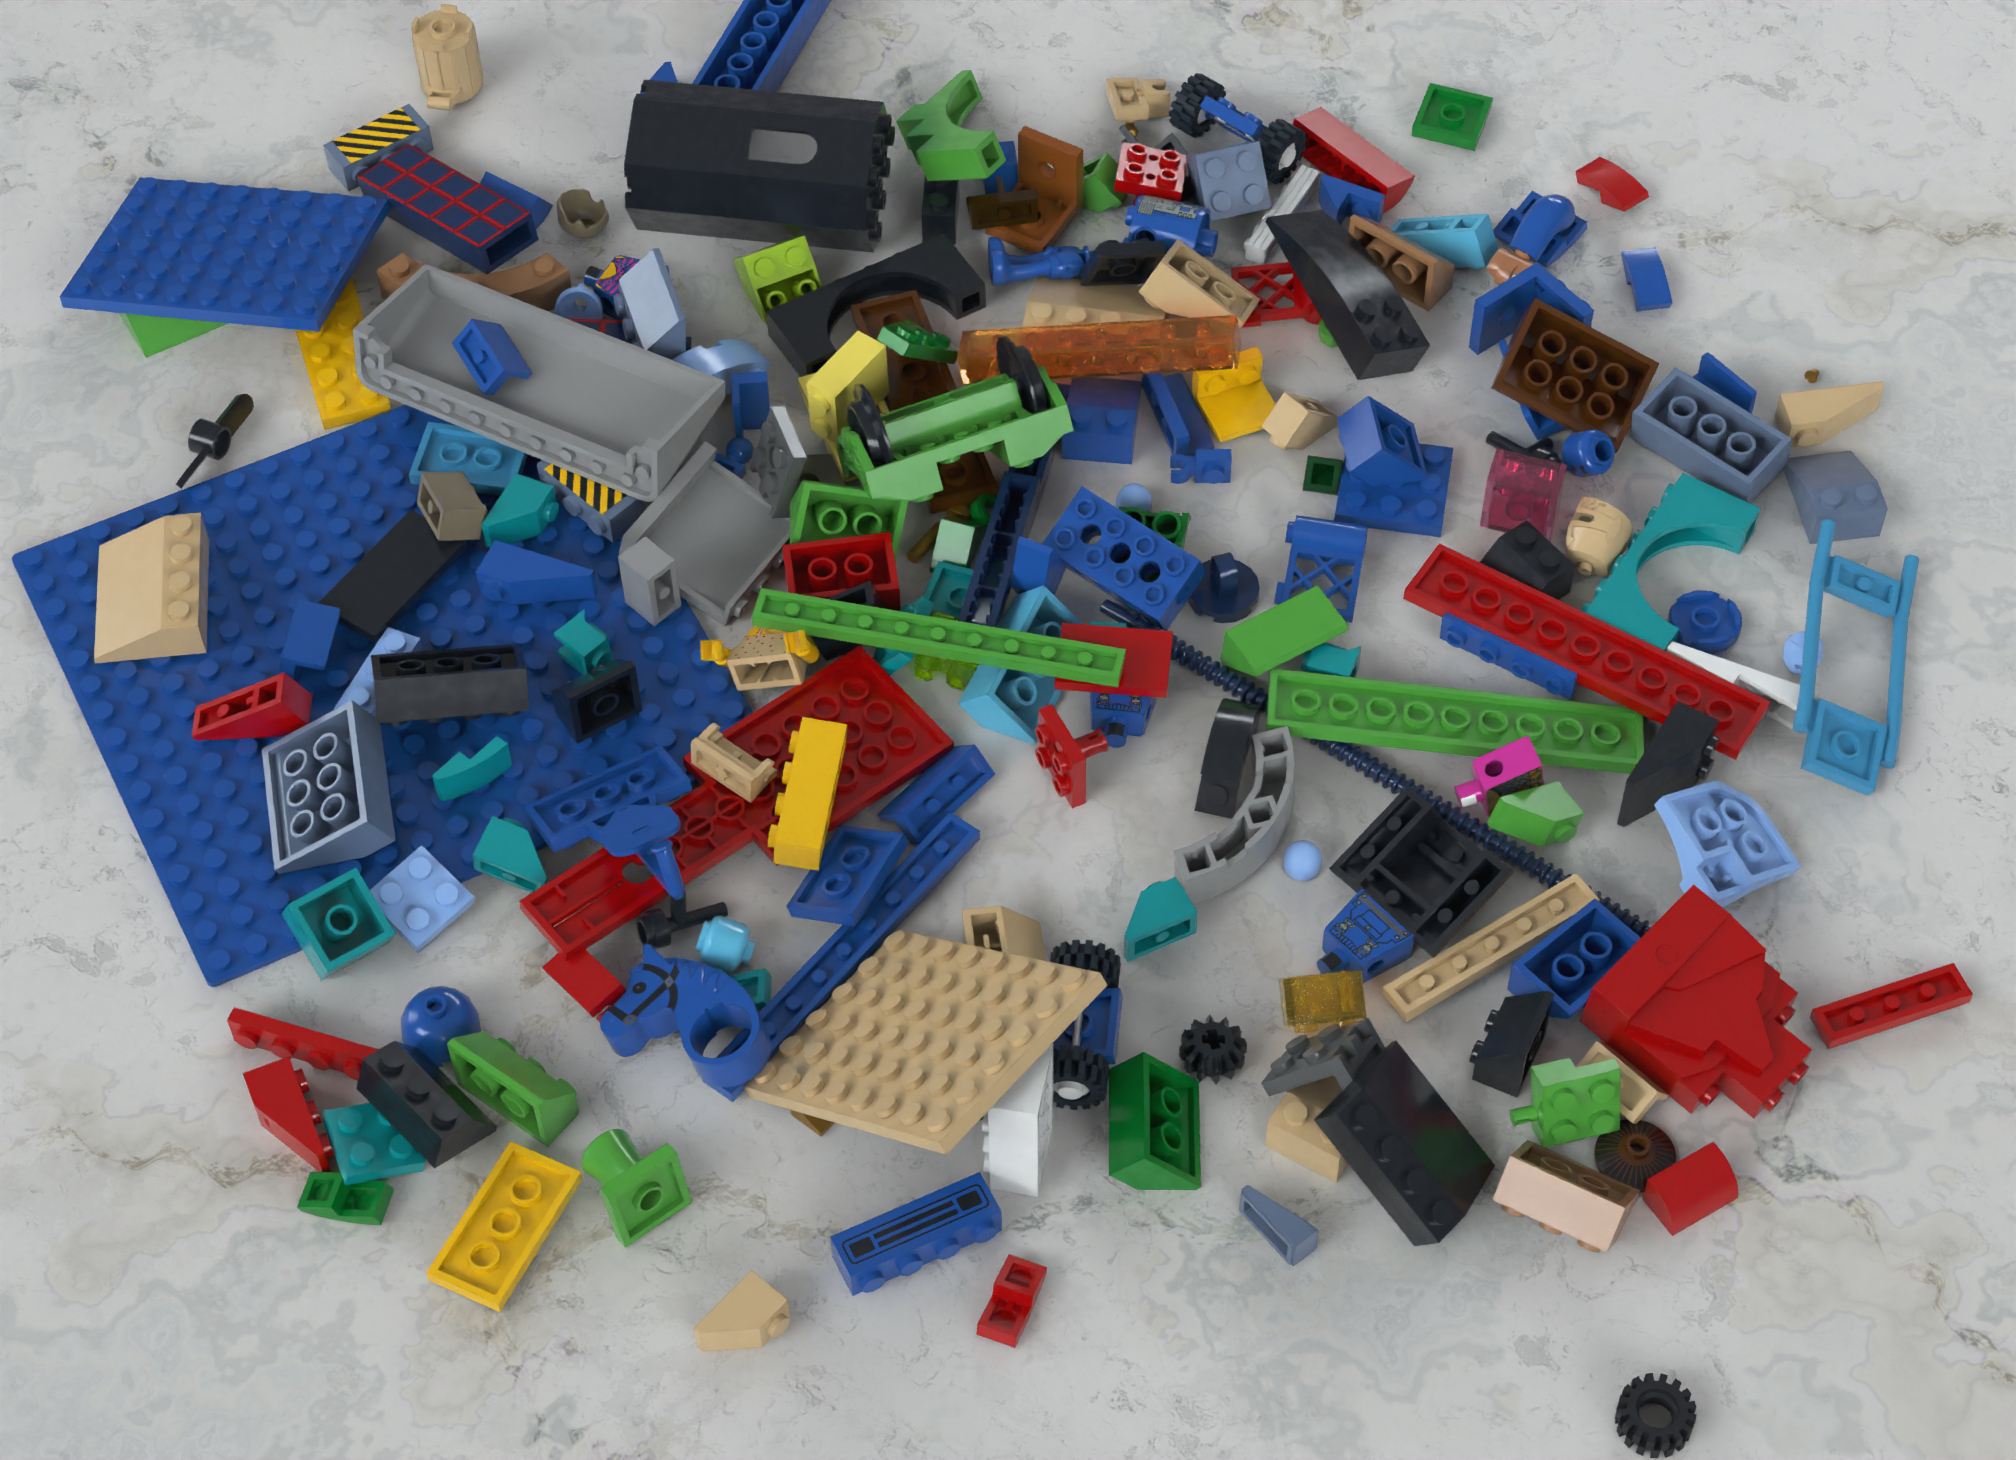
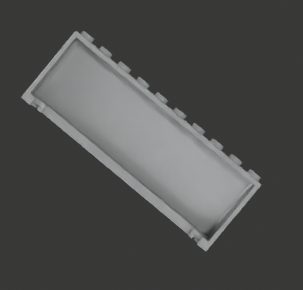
(586, 406)

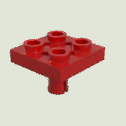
(1150, 172)
(1065, 755)

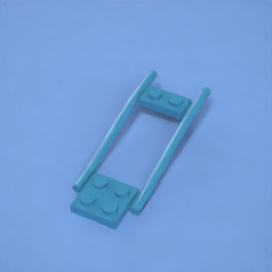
(1839, 741)

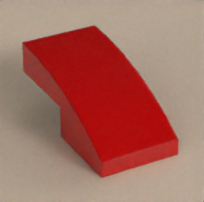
(1615, 185)
(1011, 1301)

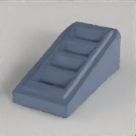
(1280, 1227)

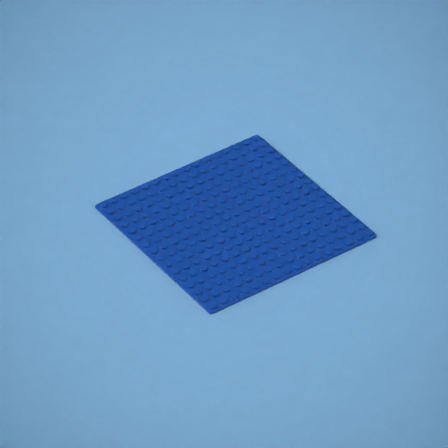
(292, 534)

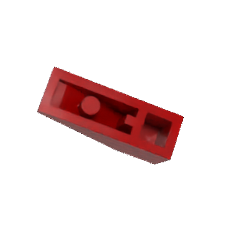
(256, 711)

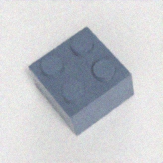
(1229, 180)

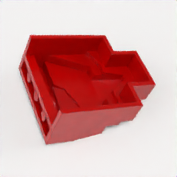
(1701, 1010)

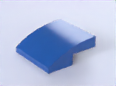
(1557, 246)

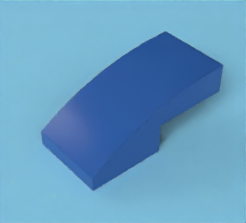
(1647, 278)

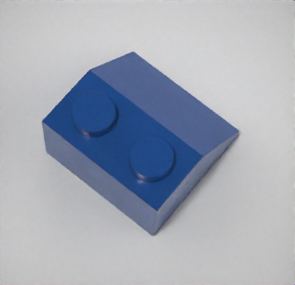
(1380, 444)

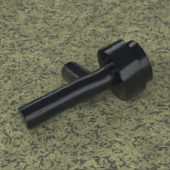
(1540, 449)
(657, 929)

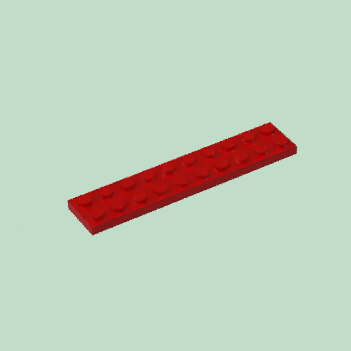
(1599, 653)

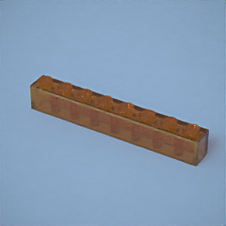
(1110, 347)

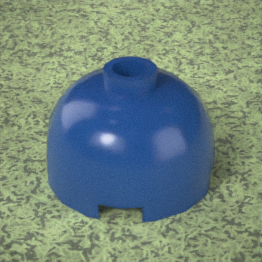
(436, 1018)

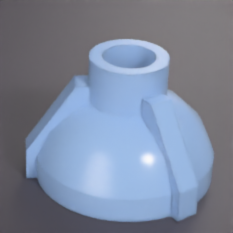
(567, 307)

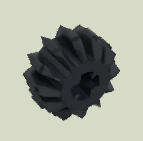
(1212, 1049)

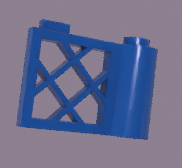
(1329, 543)

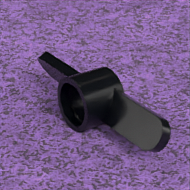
(214, 438)

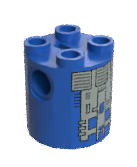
(1171, 220)

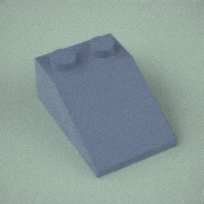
(1838, 490)

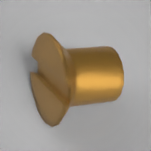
(1811, 375)

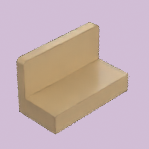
(1636, 1089)

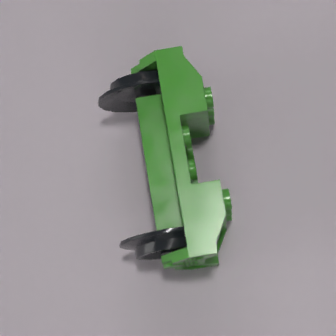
(1009, 415)

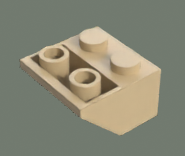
(1003, 931)

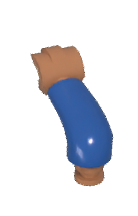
(1536, 230)

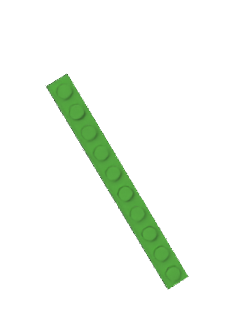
(939, 637)

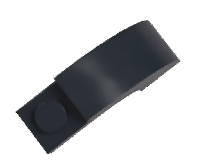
(1226, 756)

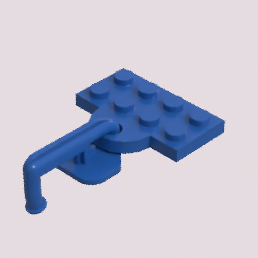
(621, 813)

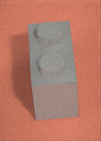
(649, 580)

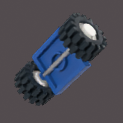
(1203, 103)
(1091, 1040)

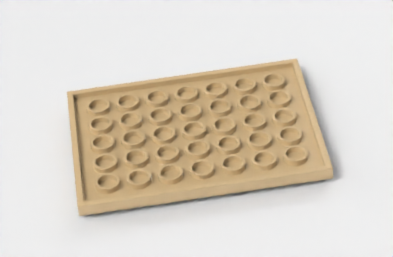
(924, 1039)

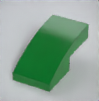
(356, 1203)

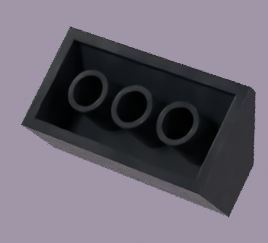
(450, 684)

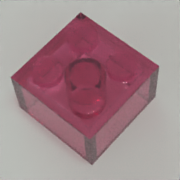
(1522, 490)

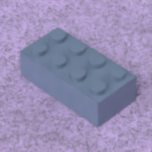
(1710, 436)

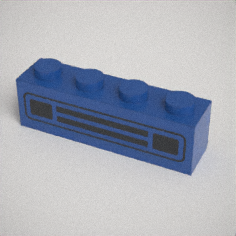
(916, 1234)

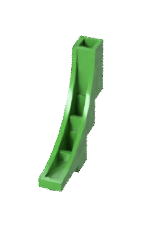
(939, 141)

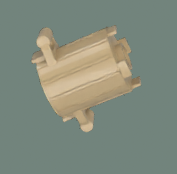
(447, 57)

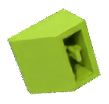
(777, 274)

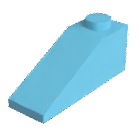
(1459, 238)

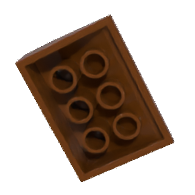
(1573, 373)

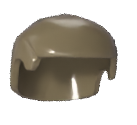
(581, 214)

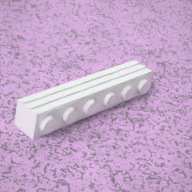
(1291, 201)

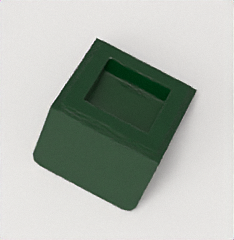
(1322, 475)

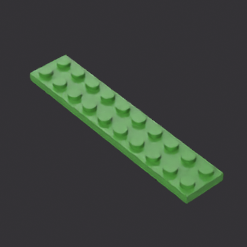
(1453, 720)

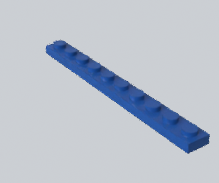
(852, 945)

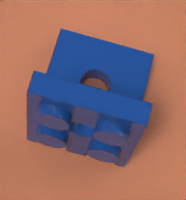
(1501, 309)

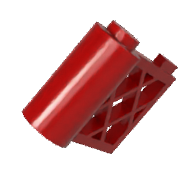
(1267, 309)

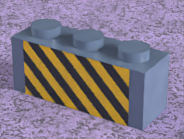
(373, 142)
(600, 506)

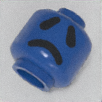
(1588, 453)

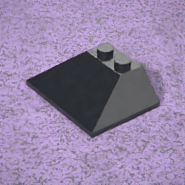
(1421, 870)

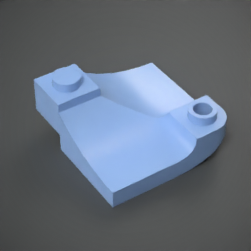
(1724, 841)

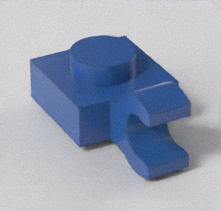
(1207, 466)

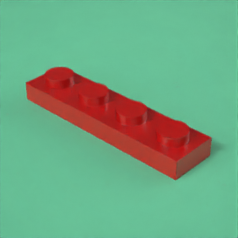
(1890, 1005)
(297, 1042)

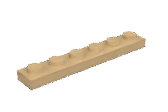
(1487, 948)

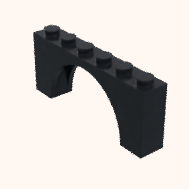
(931, 268)

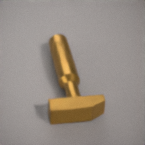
(919, 550)

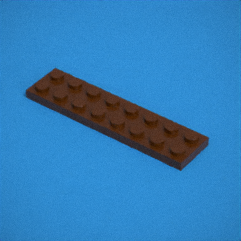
(918, 380)

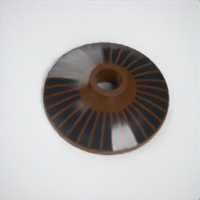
(1618, 1160)

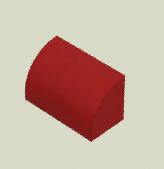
(1691, 1189)

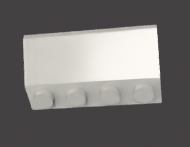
(1020, 1130)

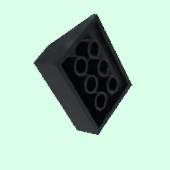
(1407, 1146)

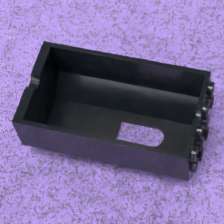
(696, 175)

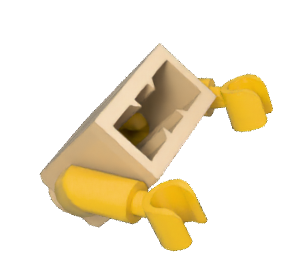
(764, 658)

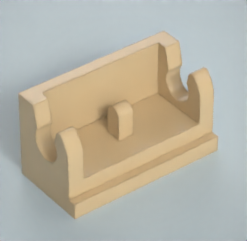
(730, 764)

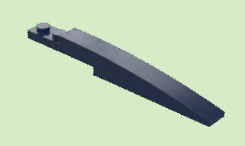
(1010, 519)

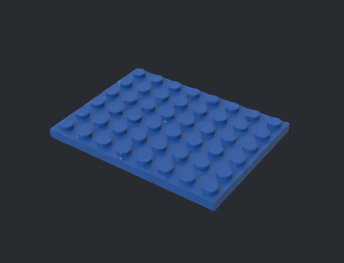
(227, 254)

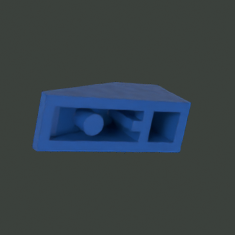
(530, 577)

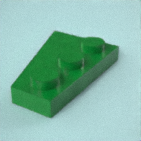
(915, 342)

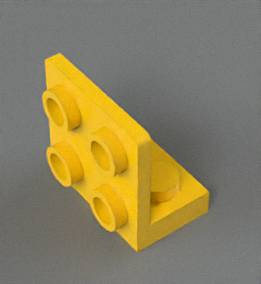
(1234, 399)

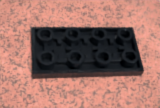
(392, 576)

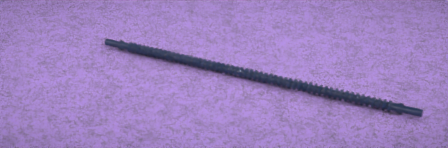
(1372, 768)

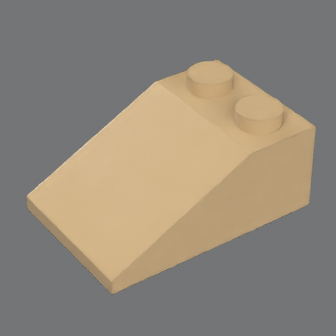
(1194, 287)
(1296, 1134)

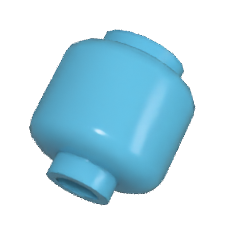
(725, 943)

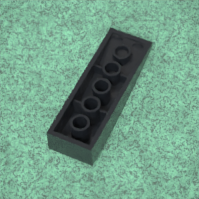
(1350, 295)

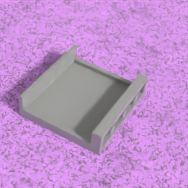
(716, 534)

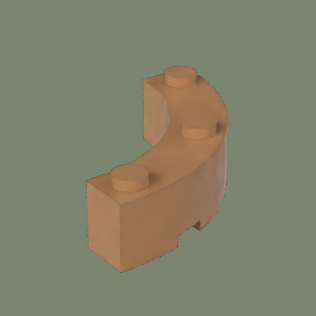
(533, 283)

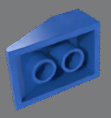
(1102, 420)

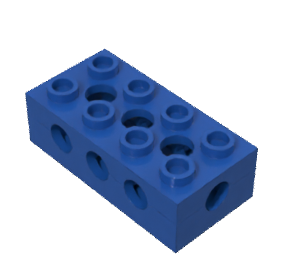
(1126, 581)

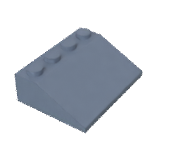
(328, 791)

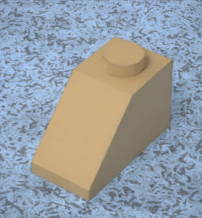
(1298, 421)
(744, 1317)

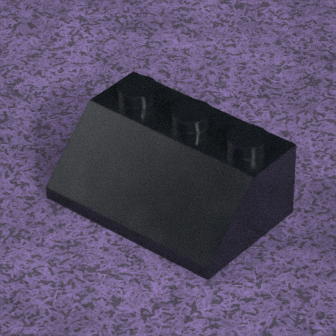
(422, 1102)

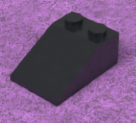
(1671, 762)

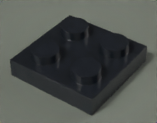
(1122, 262)

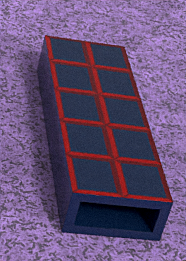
(450, 208)

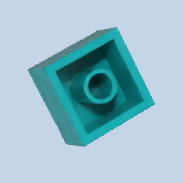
(338, 923)

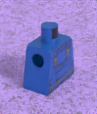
(1120, 716)
(1364, 939)

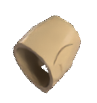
(1597, 542)

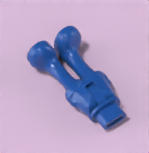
(1053, 263)

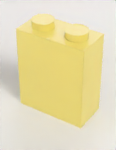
(832, 386)

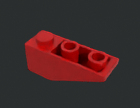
(284, 1112)

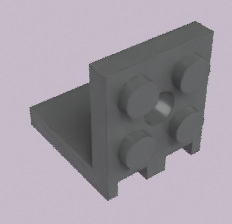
(785, 465)
(1334, 1051)

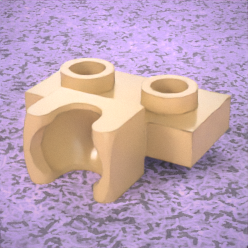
(1135, 101)

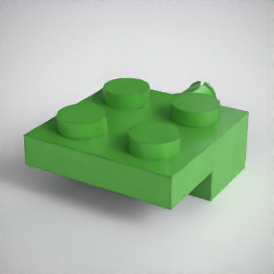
(1571, 1101)

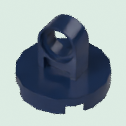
(1226, 590)

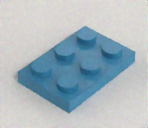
(453, 449)

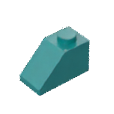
(520, 511)
(509, 855)
(1159, 919)

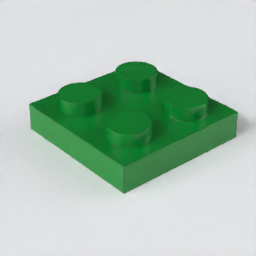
(1452, 116)

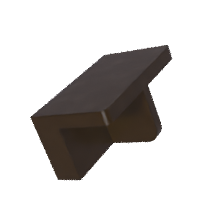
(1002, 207)

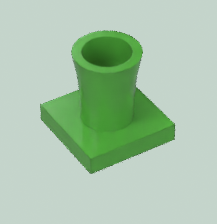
(635, 1188)

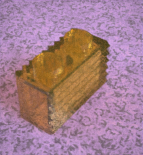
(1322, 999)

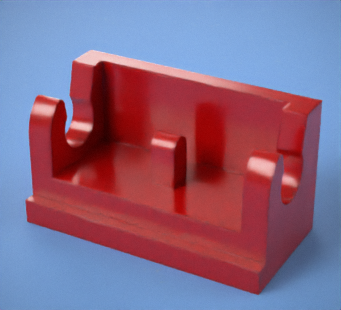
(586, 981)

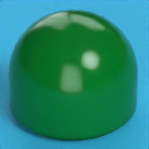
(978, 510)

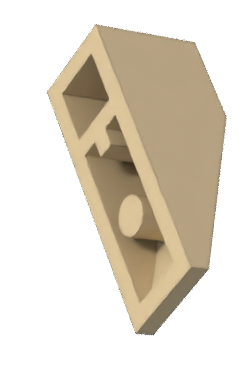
(1822, 413)

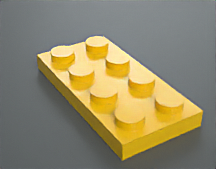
(504, 1226)

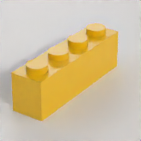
(809, 793)

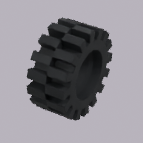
(1650, 1437)

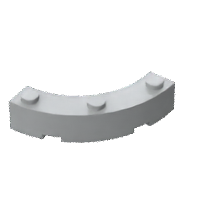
(1240, 849)

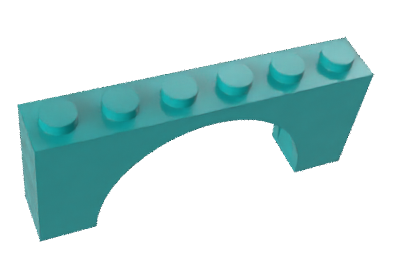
(1687, 516)

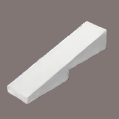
(1778, 691)

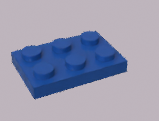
(849, 875)

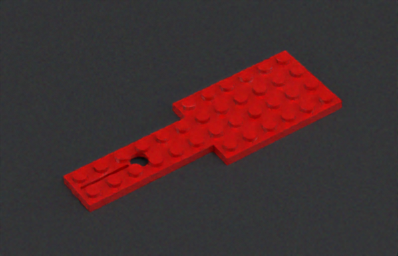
(885, 747)

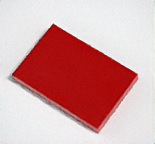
(1145, 662)

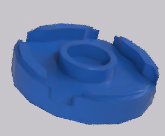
(1706, 621)

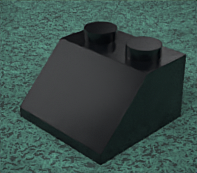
(1531, 560)
(598, 699)
(1512, 1041)

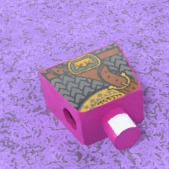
(1500, 774)

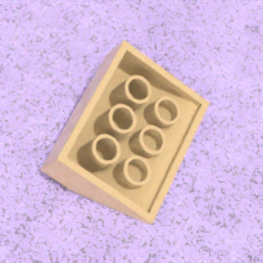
(1069, 303)
(153, 591)

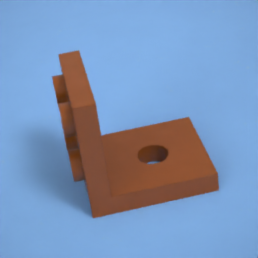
(1057, 189)

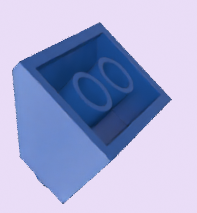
(1573, 959)

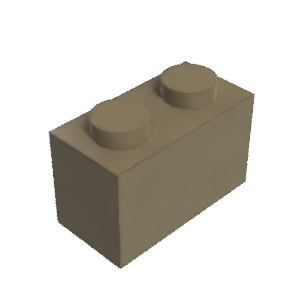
(451, 506)

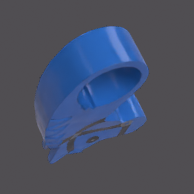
(697, 1002)

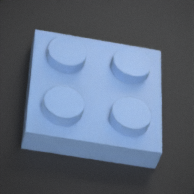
(421, 898)

